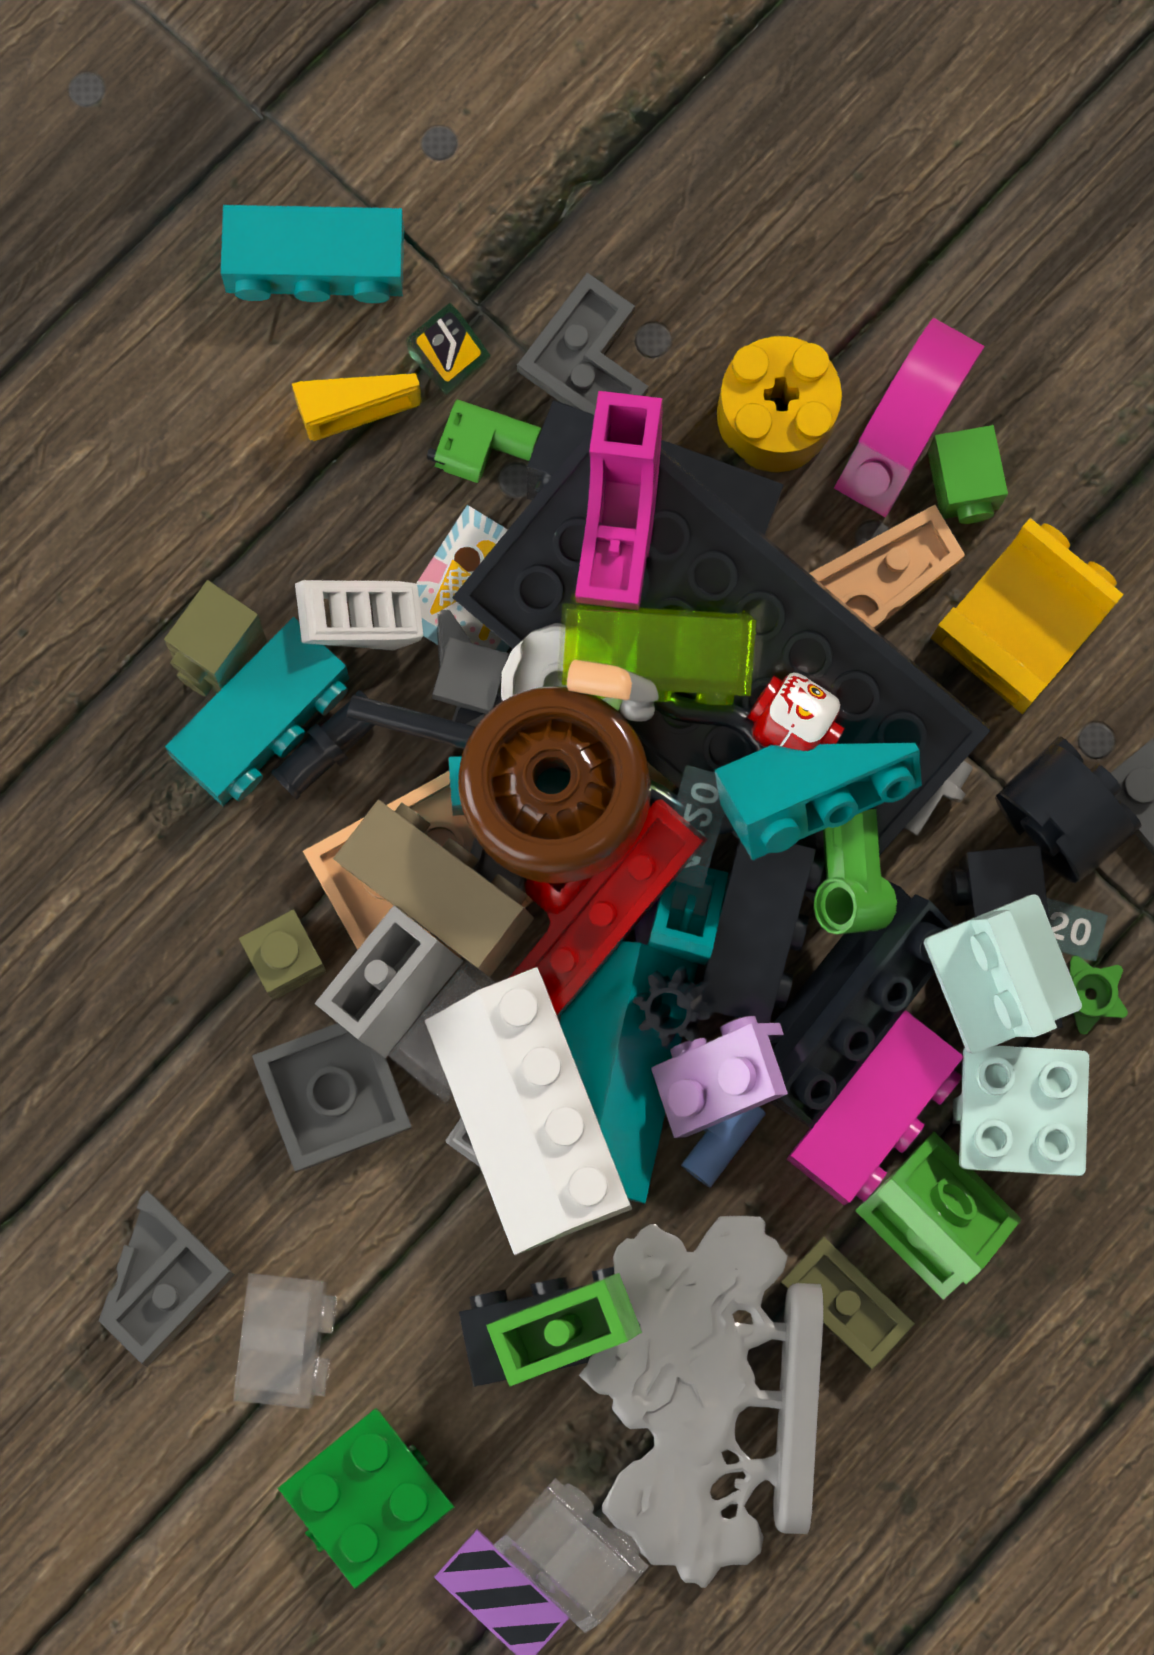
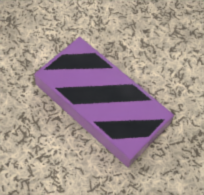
(500, 1596)

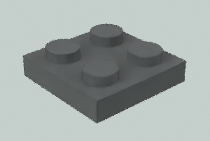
(330, 1095)

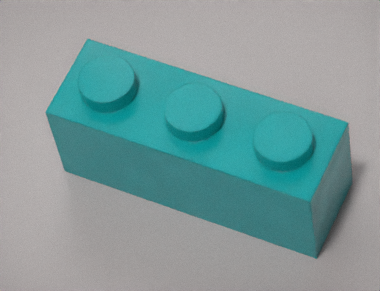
(312, 252)
(259, 714)

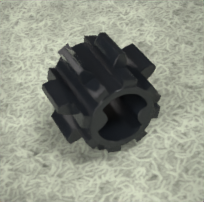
(659, 1014)

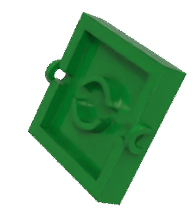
(366, 1498)

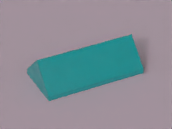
(618, 1057)

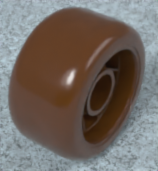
(562, 833)

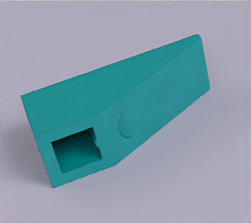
(794, 793)

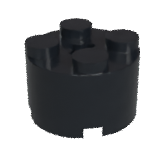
(1068, 810)

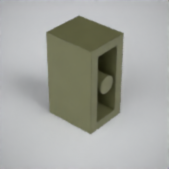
(213, 639)

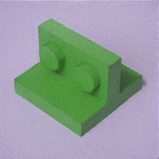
(939, 1216)

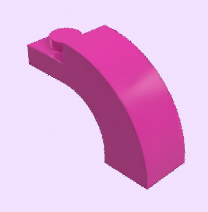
(908, 416)
(621, 499)

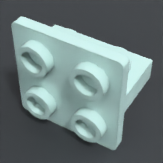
(1003, 974)
(1023, 1110)

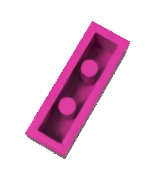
(878, 1110)

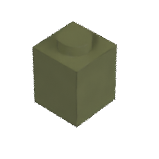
(282, 955)

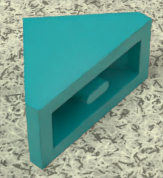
(689, 918)

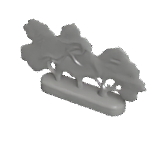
(690, 1383)

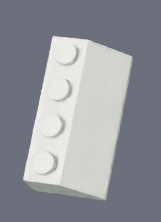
(527, 1112)

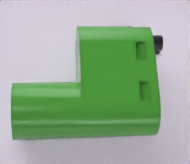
(474, 433)

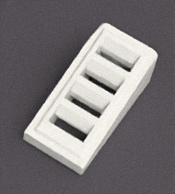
(393, 607)

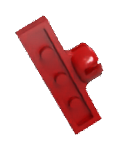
(599, 912)

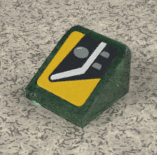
(447, 348)

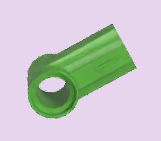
(854, 891)

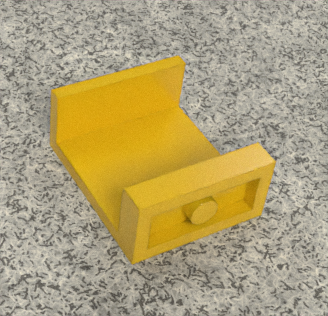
(1028, 614)

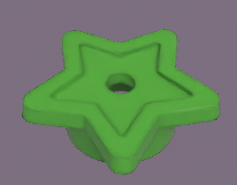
(1105, 984)

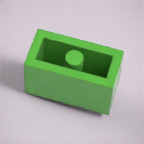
(564, 1329)

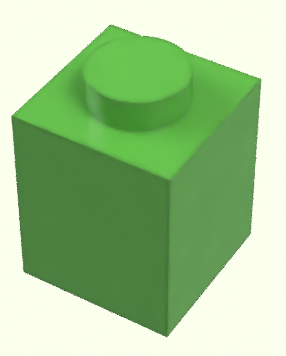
(967, 474)

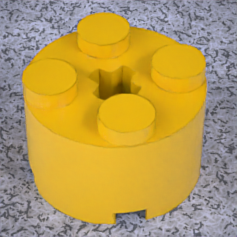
(783, 370)

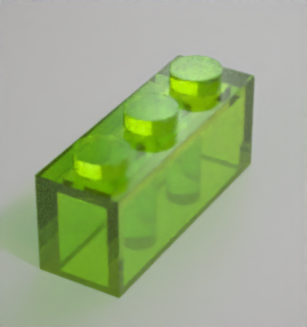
(668, 646)

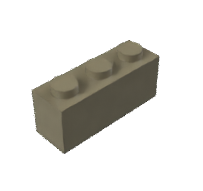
(436, 885)

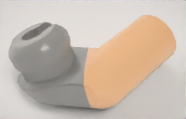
(617, 683)

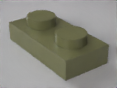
(851, 1303)

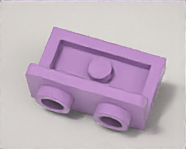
(720, 1077)

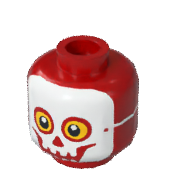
(795, 714)

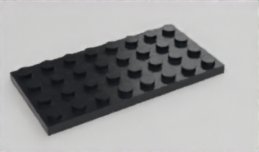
(719, 562)

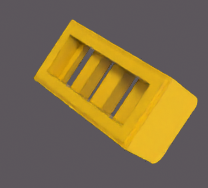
(346, 403)

